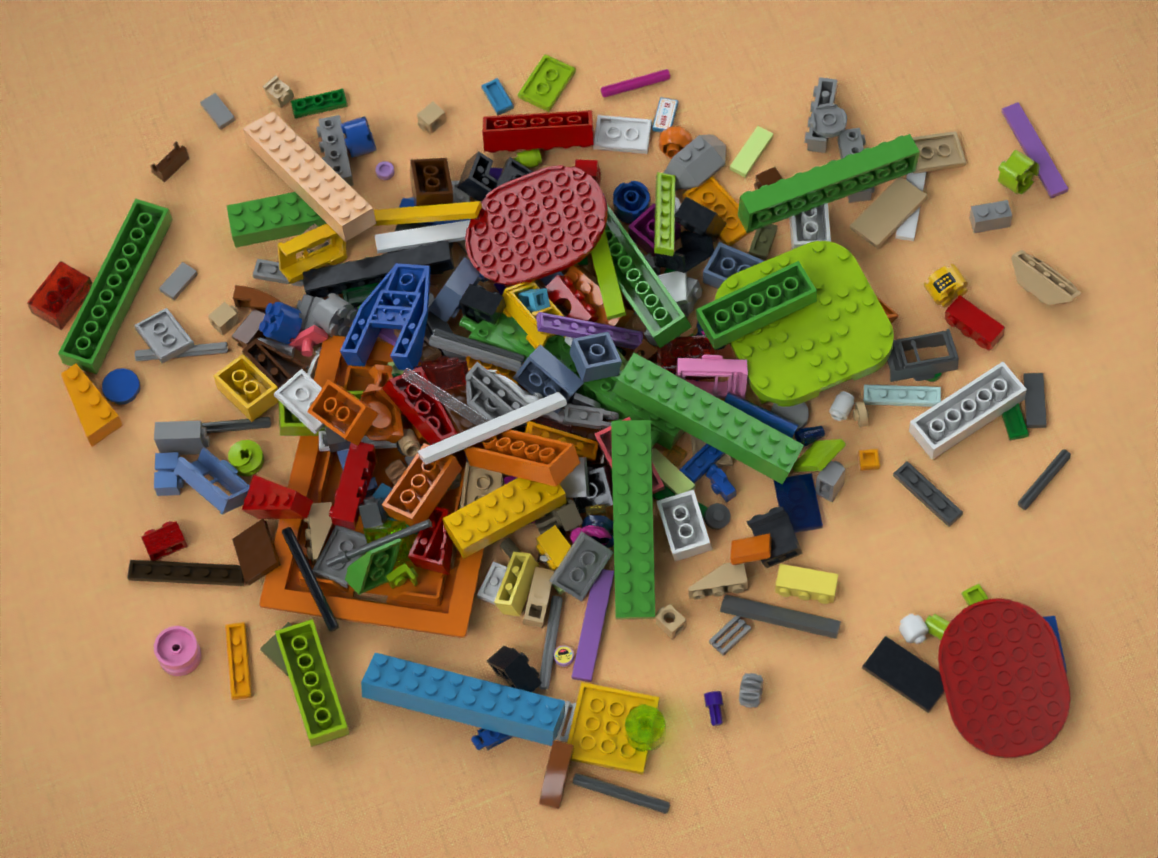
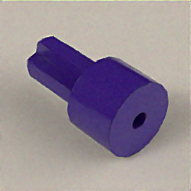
(714, 701)

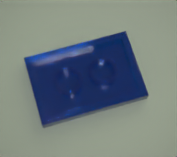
(800, 502)

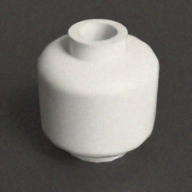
(913, 629)

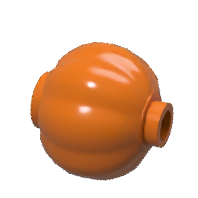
(673, 140)

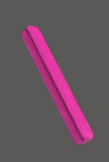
(634, 83)

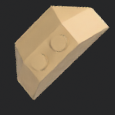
(1042, 280)

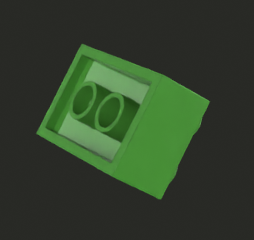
(373, 567)

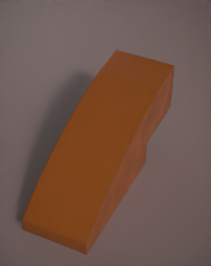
(252, 298)
(556, 774)

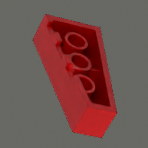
(420, 408)
(353, 485)
(275, 501)

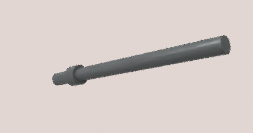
(345, 556)

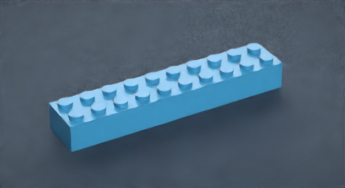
(463, 699)

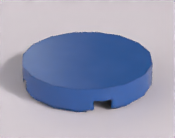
(121, 386)

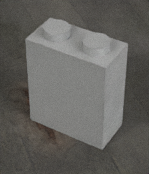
(181, 437)

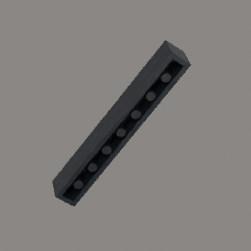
(373, 269)

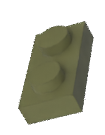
(763, 241)

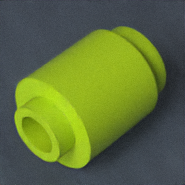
(529, 158)
(936, 625)

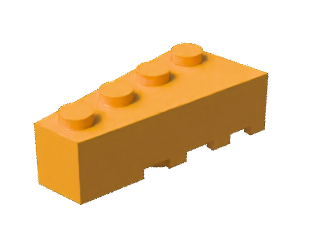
(91, 407)

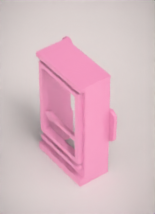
(716, 367)

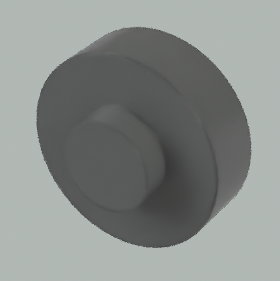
(717, 516)

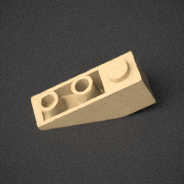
(318, 529)
(720, 581)
(538, 597)

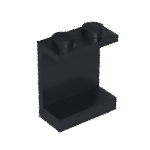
(693, 252)
(783, 538)

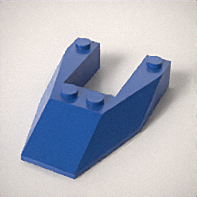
(395, 303)

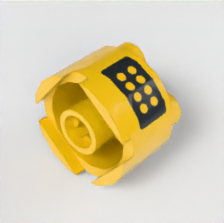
(946, 285)

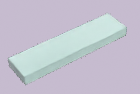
(901, 395)

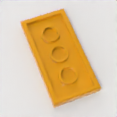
(718, 200)

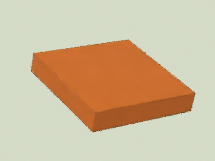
(750, 549)

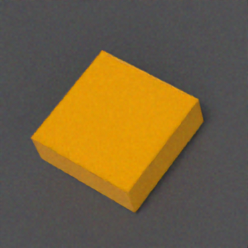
(869, 459)

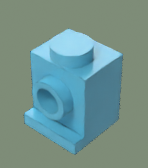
(534, 299)

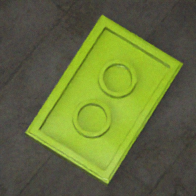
(546, 83)
(818, 455)

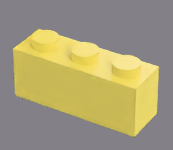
(806, 583)
(516, 584)

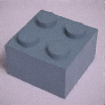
(595, 357)

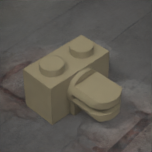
(563, 517)

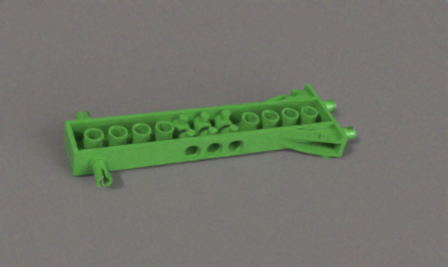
(511, 337)

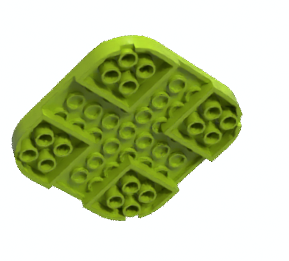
(822, 343)

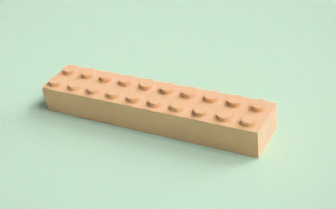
(309, 176)

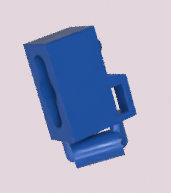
(720, 483)
(489, 738)

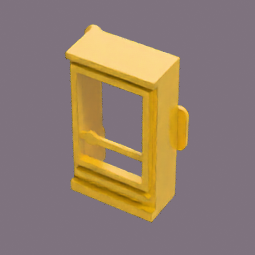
(330, 254)
(516, 309)

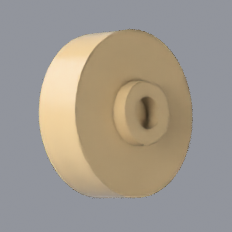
(861, 414)

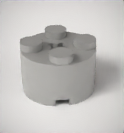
(334, 315)

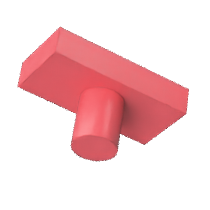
(307, 339)

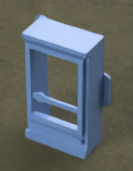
(221, 471)

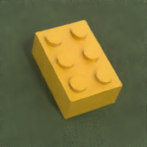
(246, 387)

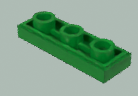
(327, 102)

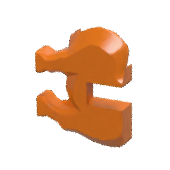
(388, 422)

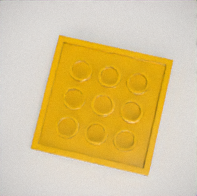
(600, 728)

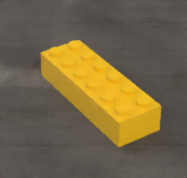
(501, 513)

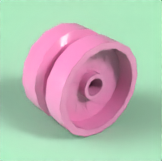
(177, 650)

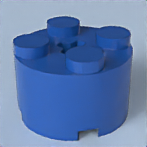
(358, 137)
(630, 201)
(281, 322)

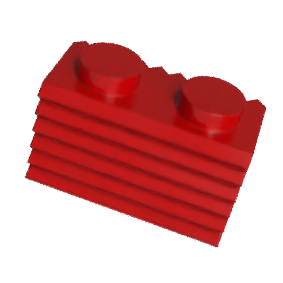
(164, 540)

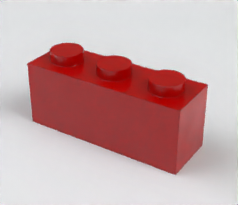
(974, 323)

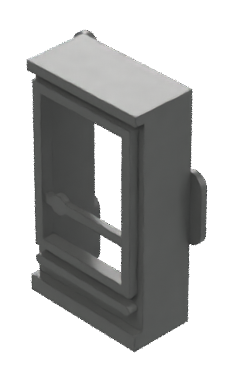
(922, 369)

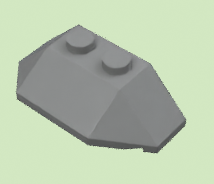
(697, 162)
(489, 395)

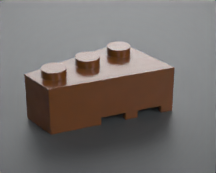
(273, 363)

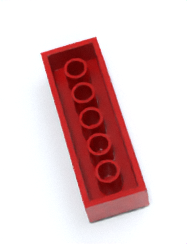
(537, 131)

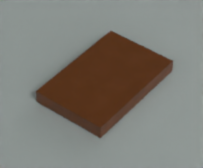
(256, 552)

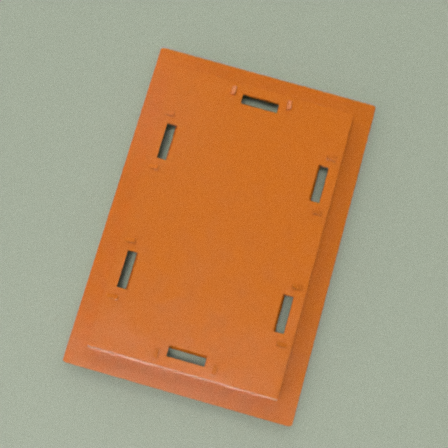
(438, 601)

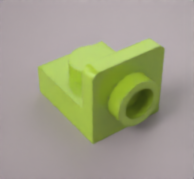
(399, 576)

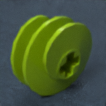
(246, 457)

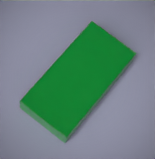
(1015, 423)

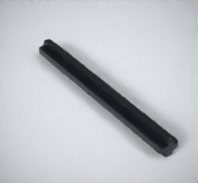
(310, 579)

